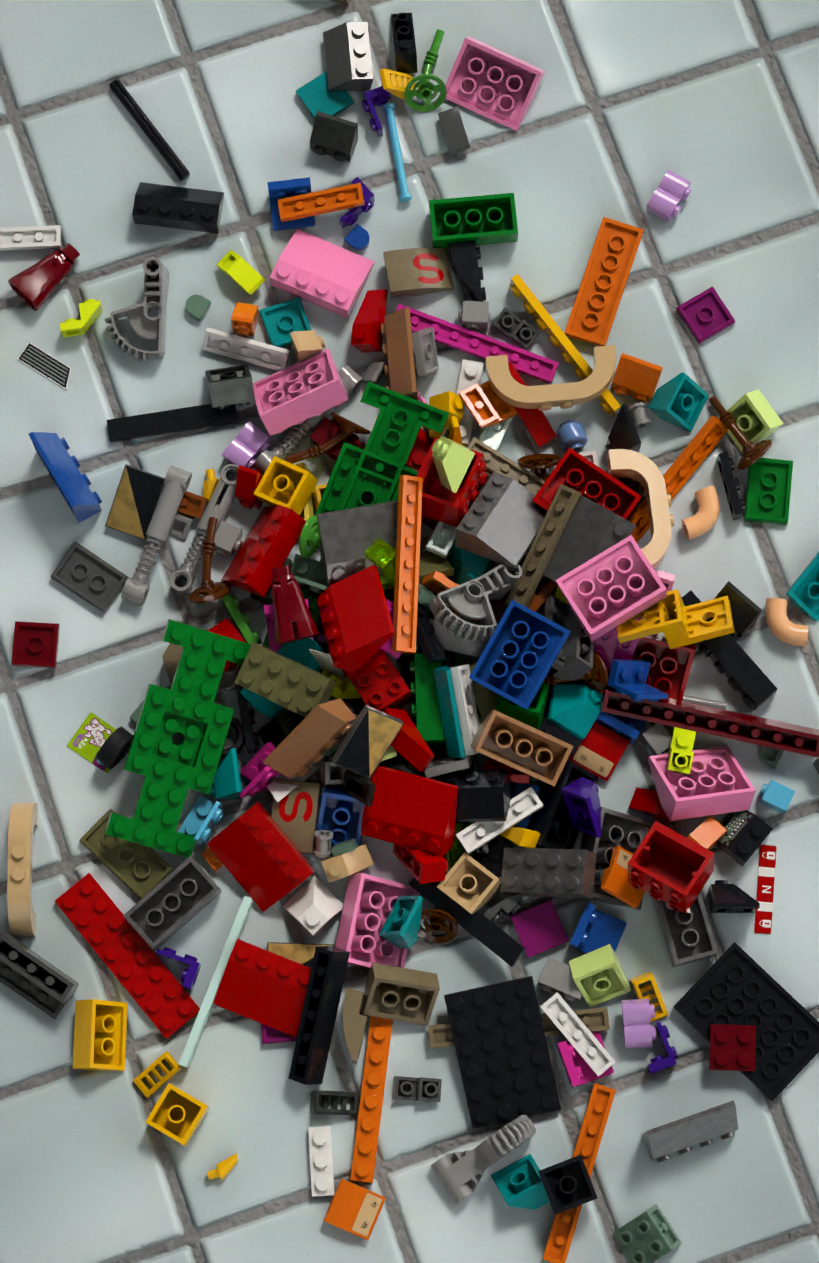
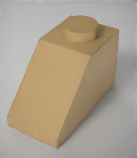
(306, 344)
(347, 863)

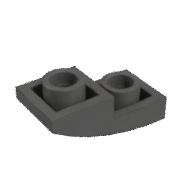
(454, 130)
(515, 329)
(507, 906)
(417, 1089)

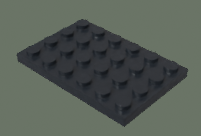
(744, 994)
(502, 1052)

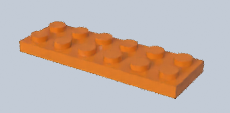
(603, 282)

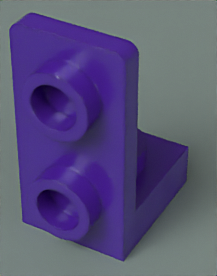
(375, 97)
(352, 215)
(189, 975)
(659, 1063)

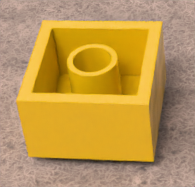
(285, 485)
(177, 1114)

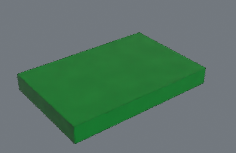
(768, 491)

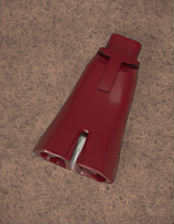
(41, 279)
(290, 610)

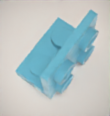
(202, 819)

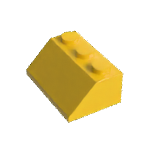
(100, 1035)

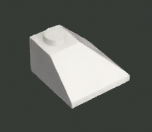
(313, 906)

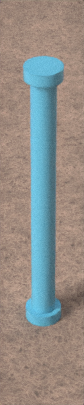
(389, 110)

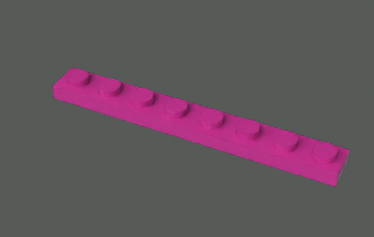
(483, 346)

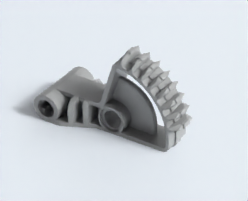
(155, 296)
(473, 602)
(463, 1170)

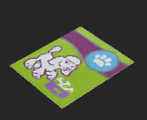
(90, 739)

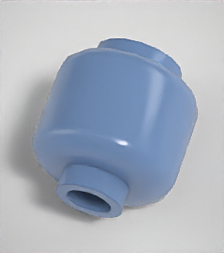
(571, 435)

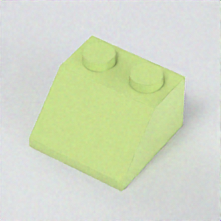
(754, 418)
(451, 462)
(599, 975)

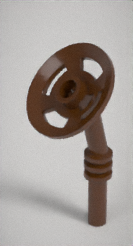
(347, 430)
(751, 451)
(539, 463)
(208, 586)
(591, 675)
(437, 925)

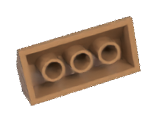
(400, 353)
(311, 739)
(522, 747)

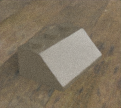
(400, 994)

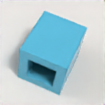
(776, 796)

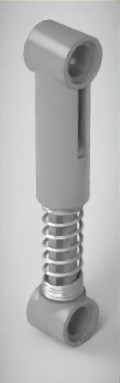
(351, 381)
(174, 487)
(212, 509)

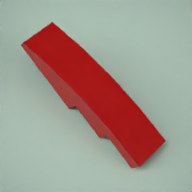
(533, 419)

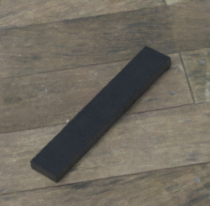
(170, 422)
(476, 924)

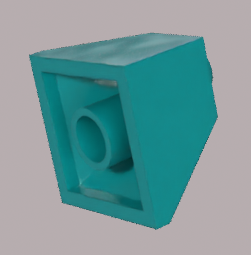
(679, 401)
(467, 565)
(574, 708)
(227, 779)
(403, 922)
(521, 1184)

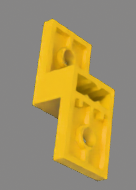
(680, 623)

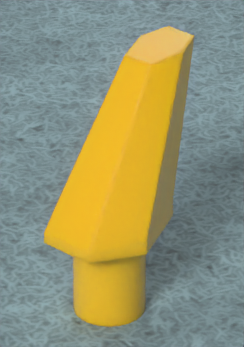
(209, 484)
(223, 1168)

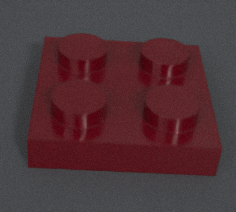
(35, 644)
(732, 1047)

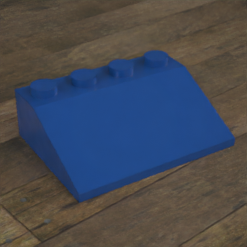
(66, 474)
(519, 654)

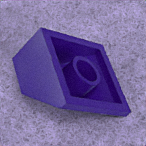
(583, 806)

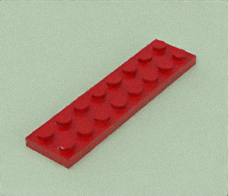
(128, 956)

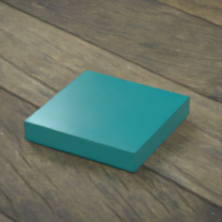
(318, 98)
(282, 320)

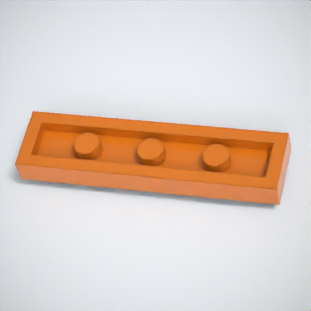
(321, 202)

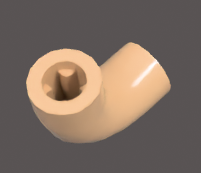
(706, 515)
(780, 624)

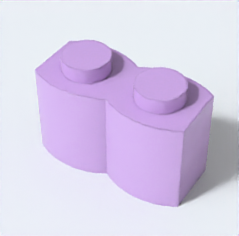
(669, 195)
(247, 446)
(637, 1023)

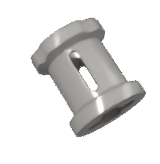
(639, 415)
(323, 843)

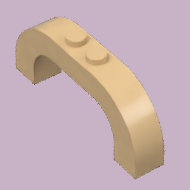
(552, 395)
(644, 471)
(19, 870)

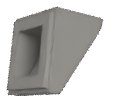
(374, 372)
(181, 525)

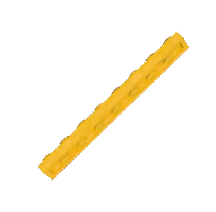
(558, 338)

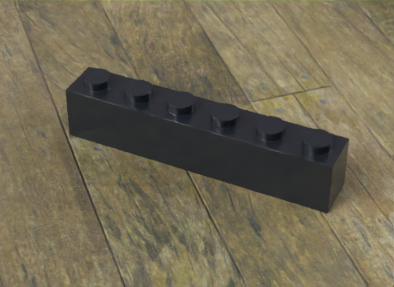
(735, 664)
(319, 1015)

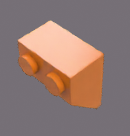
(636, 378)

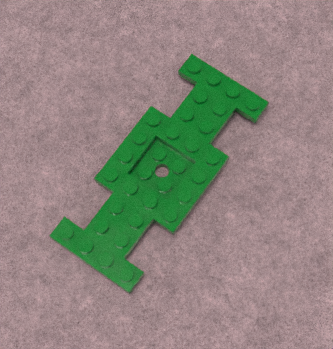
(385, 454)
(170, 766)

